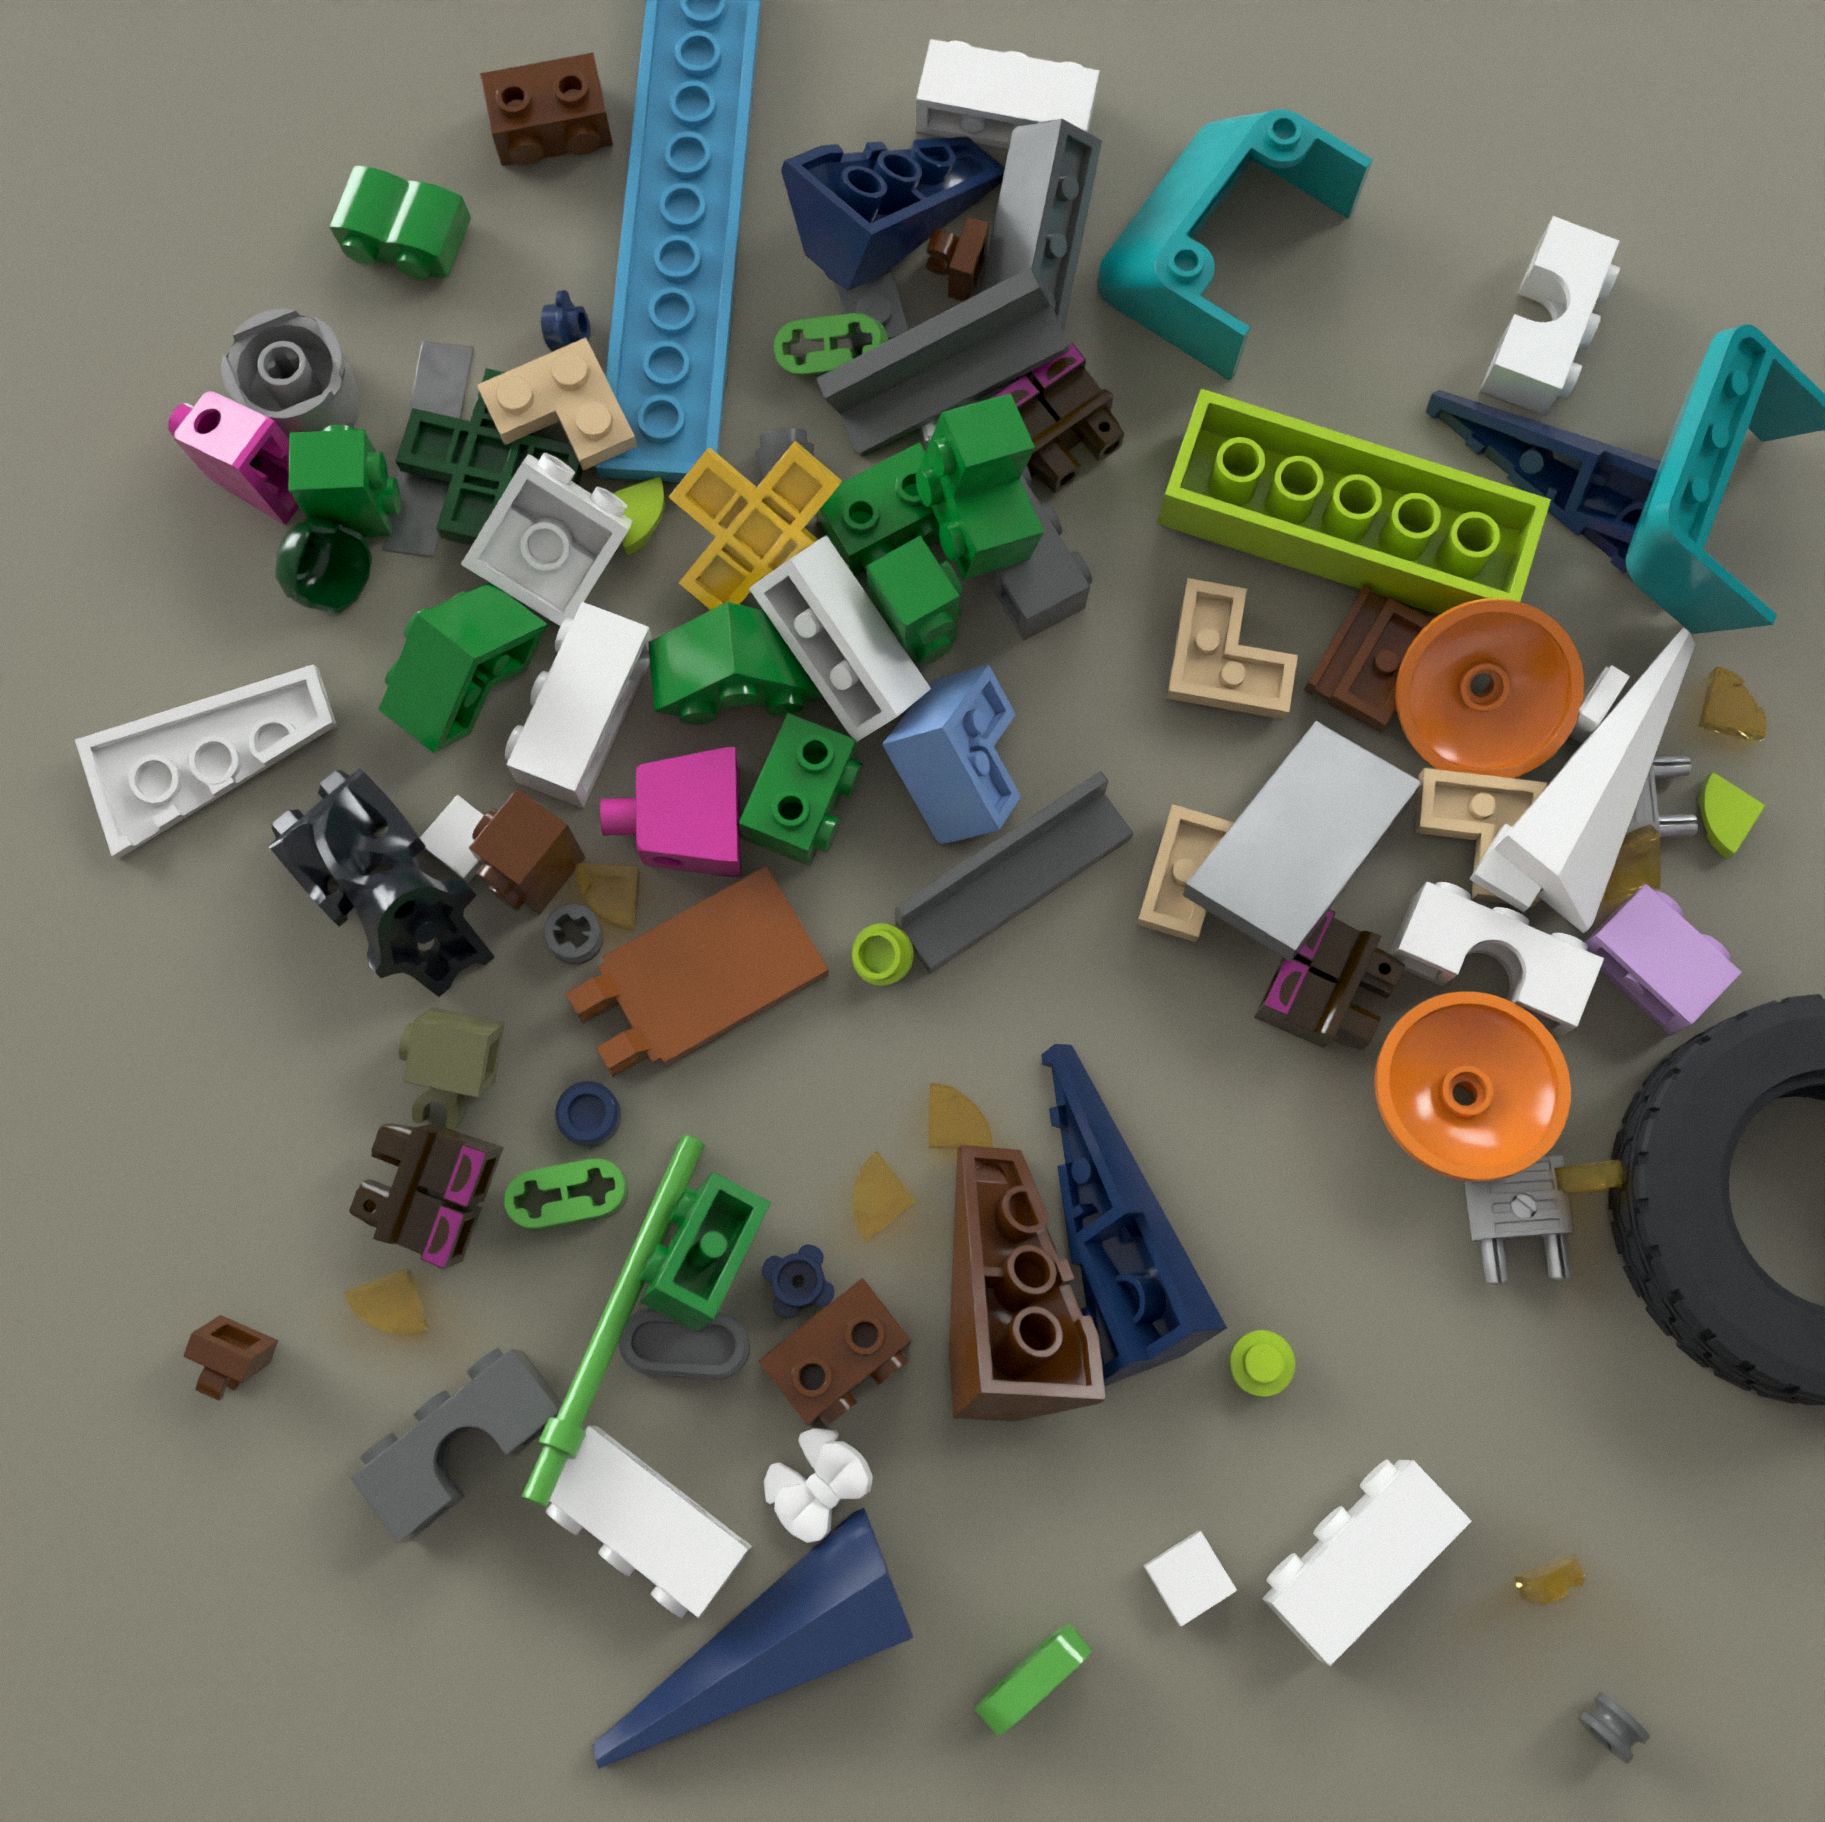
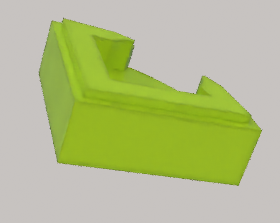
(645, 507)
(1726, 813)

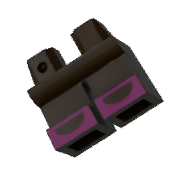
(1060, 411)
(1316, 989)
(433, 1190)

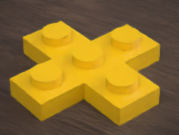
(751, 524)

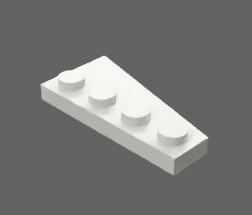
(188, 756)

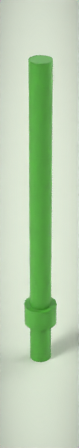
(563, 1434)

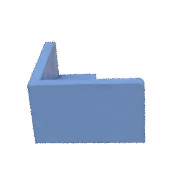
(950, 757)

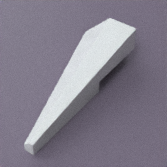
(1582, 816)

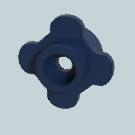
(563, 322)
(815, 1288)

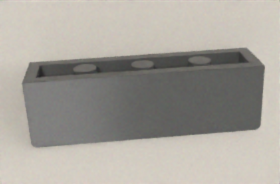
(1043, 208)
(945, 362)
(1012, 873)

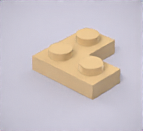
(565, 389)
(1217, 671)
(1472, 809)
(1182, 849)

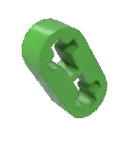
(827, 330)
(563, 1179)
(1033, 1679)

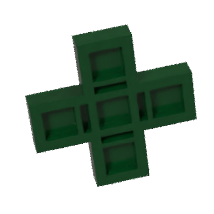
(472, 461)

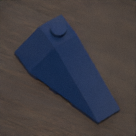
(881, 204)

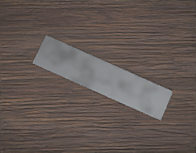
(441, 390)

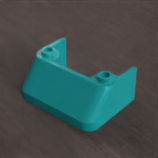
(1162, 272)
(1736, 388)

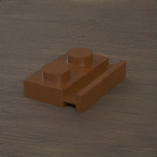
(1365, 658)

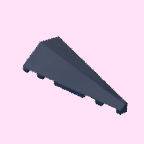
(1590, 483)
(1130, 1259)
(808, 1623)

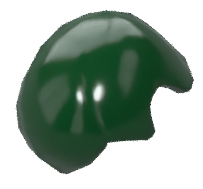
(323, 564)

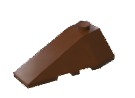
(1013, 1318)

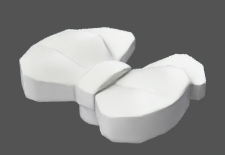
(807, 1504)

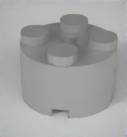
(291, 372)

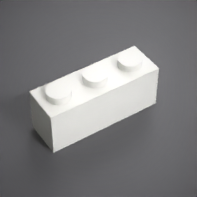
(993, 92)
(840, 639)
(579, 704)
(646, 1524)
(1364, 1558)

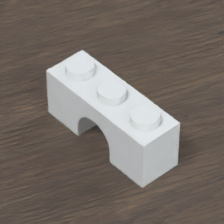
(1567, 278)
(1545, 972)

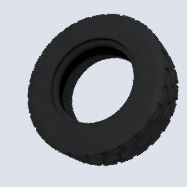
(1676, 1204)

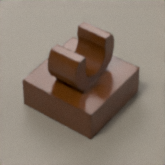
(959, 257)
(228, 1354)

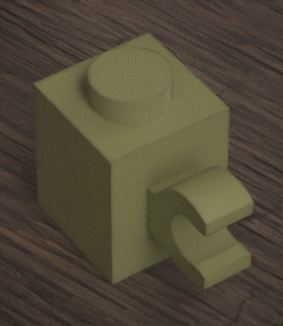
(452, 1057)

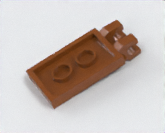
(701, 973)

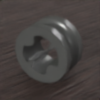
(580, 916)
(1614, 1727)

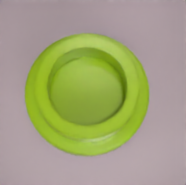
(882, 954)
(1262, 1363)

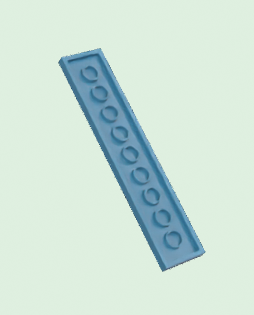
(681, 232)

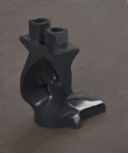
(380, 880)

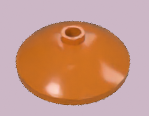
(1520, 714)
(1503, 1061)

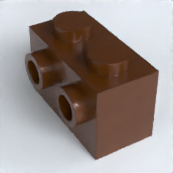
(546, 109)
(524, 852)
(836, 1354)

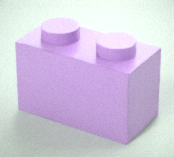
(1662, 959)

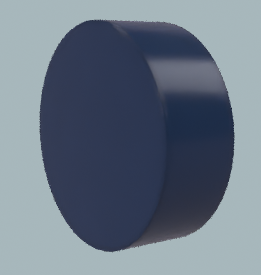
(588, 1114)

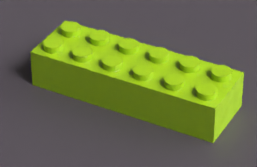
(1349, 508)

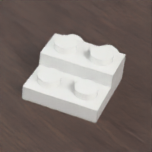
(548, 538)

